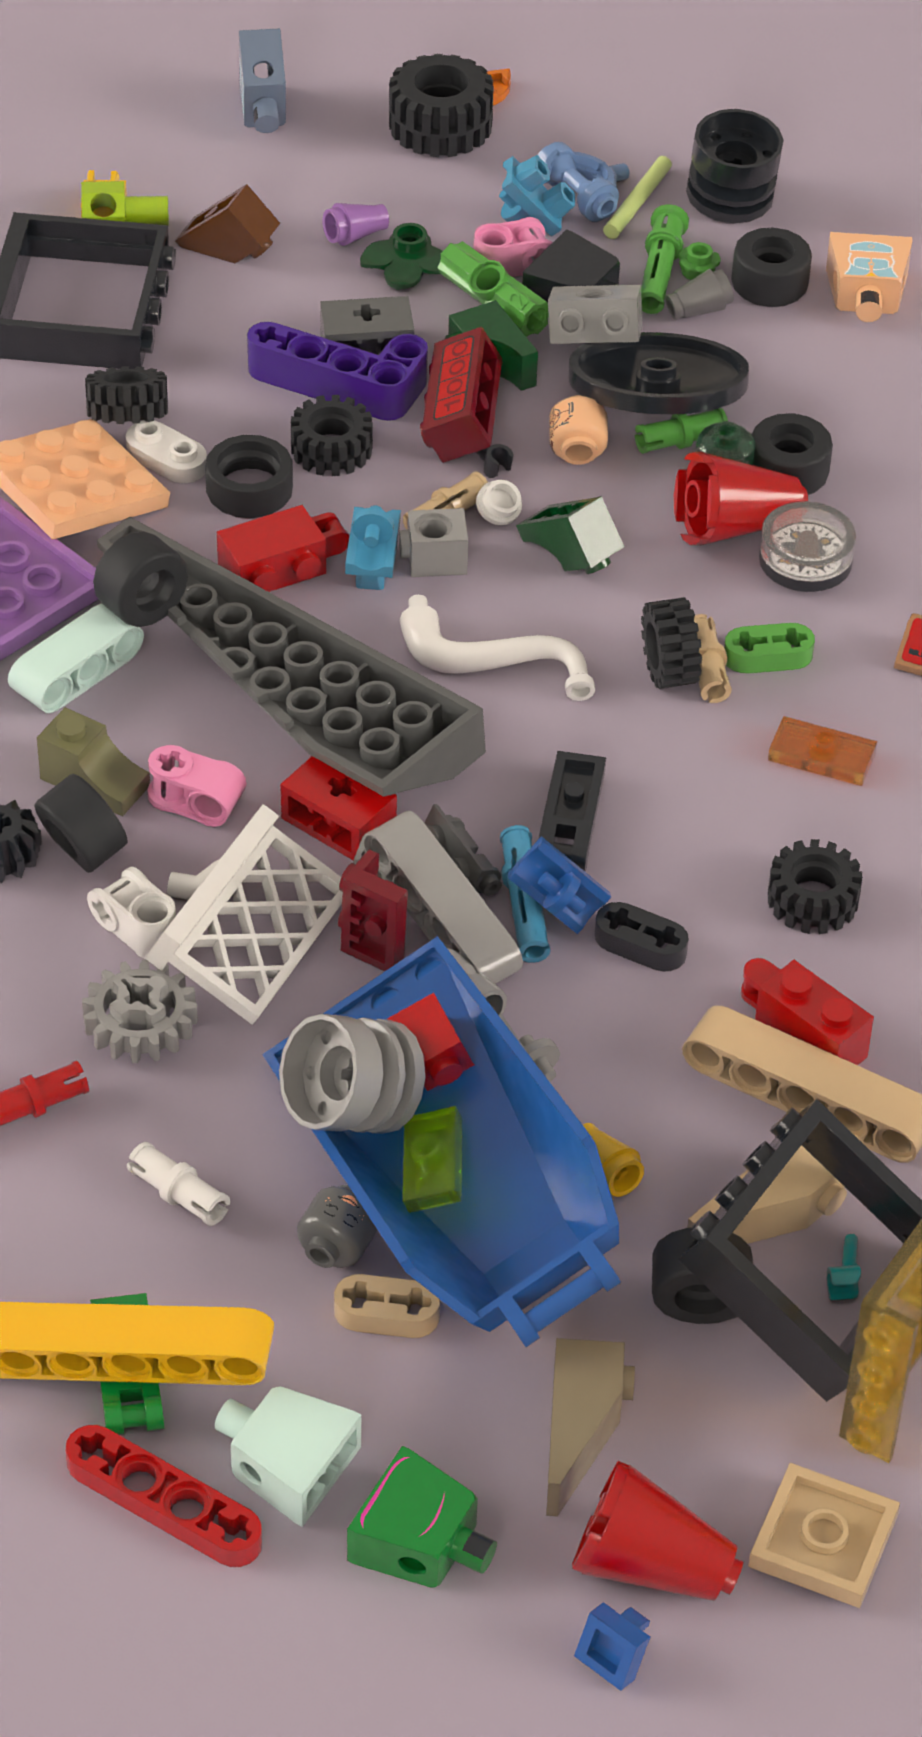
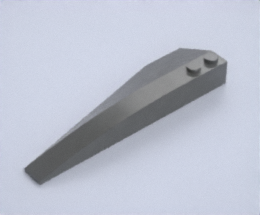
(323, 685)

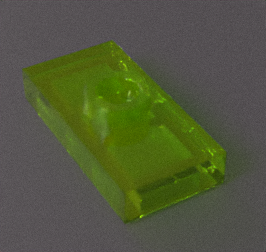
(432, 1159)

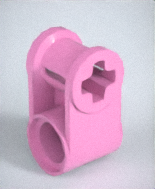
(512, 243)
(196, 788)

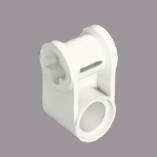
(133, 910)

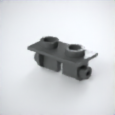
(462, 849)

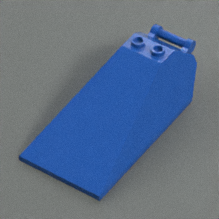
(530, 1170)

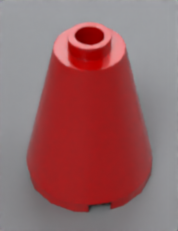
(728, 497)
(654, 1541)

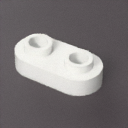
(166, 451)

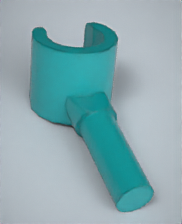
(844, 1279)

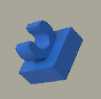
(614, 1644)

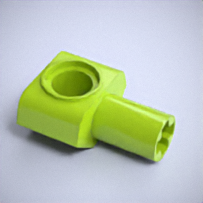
(126, 208)

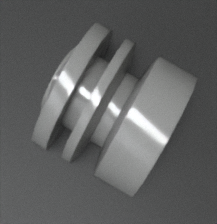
(352, 1074)

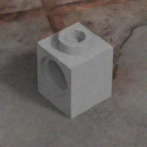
(435, 542)

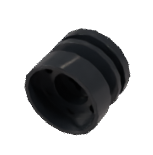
(734, 165)

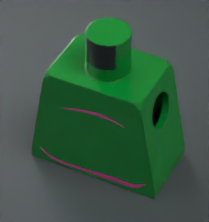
(418, 1524)

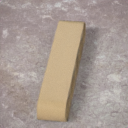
(797, 1073)

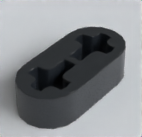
(641, 936)

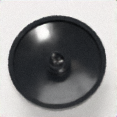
(660, 374)

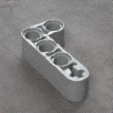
(441, 895)

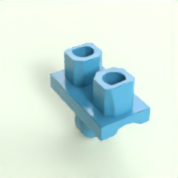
(527, 197)
(372, 546)

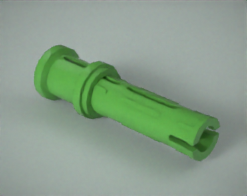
(663, 247)

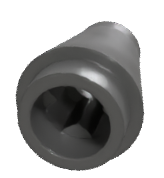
(701, 295)

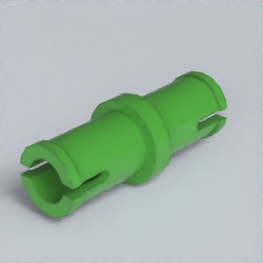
(678, 431)

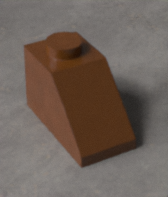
(231, 228)

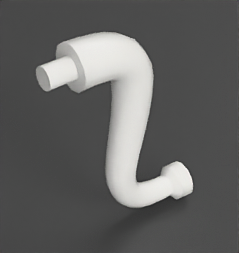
(433, 651)

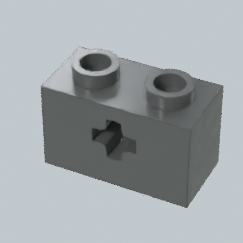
(366, 322)

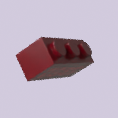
(461, 395)

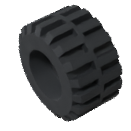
(440, 105)

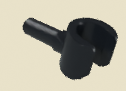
(493, 457)

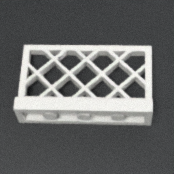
(211, 900)

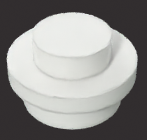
(499, 502)

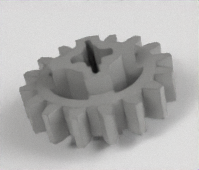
(139, 1011)

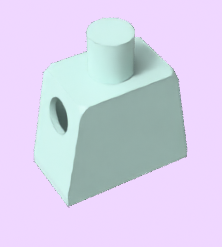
(290, 1448)

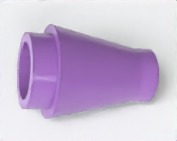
(351, 222)

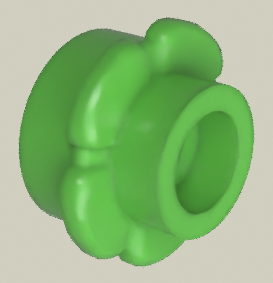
(697, 259)

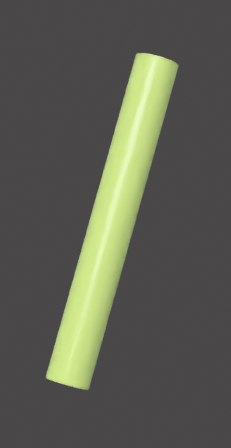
(637, 197)

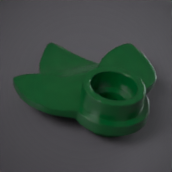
(403, 256)

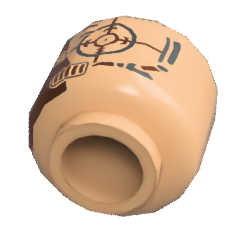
(578, 429)

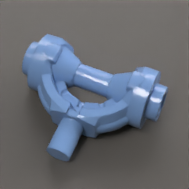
(588, 177)

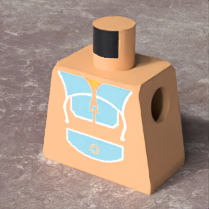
(868, 272)

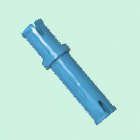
(526, 912)

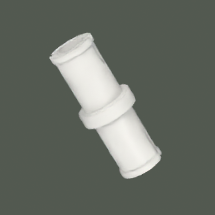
(178, 1183)

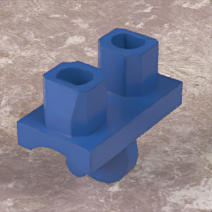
(559, 885)

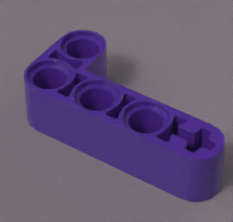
(320, 367)

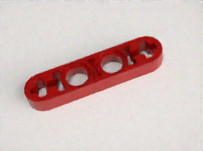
(157, 1501)

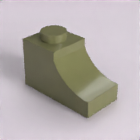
(83, 748)

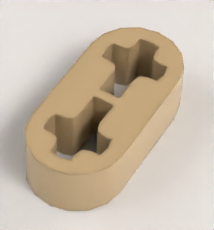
(386, 1306)

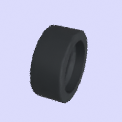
(249, 453)

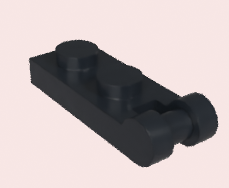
(573, 803)

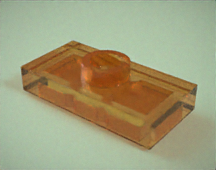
(822, 750)

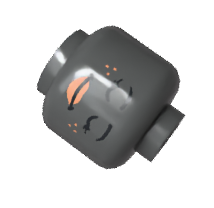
(335, 1228)

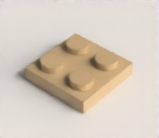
(824, 1535)

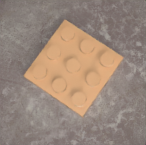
(77, 479)

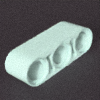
(75, 658)

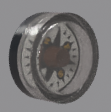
(807, 546)

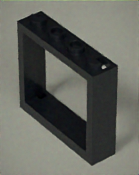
(83, 241)
(746, 1288)

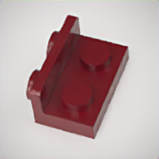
(372, 914)

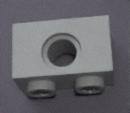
(595, 314)

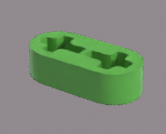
(769, 647)

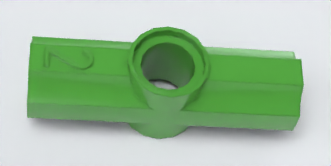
(489, 281)

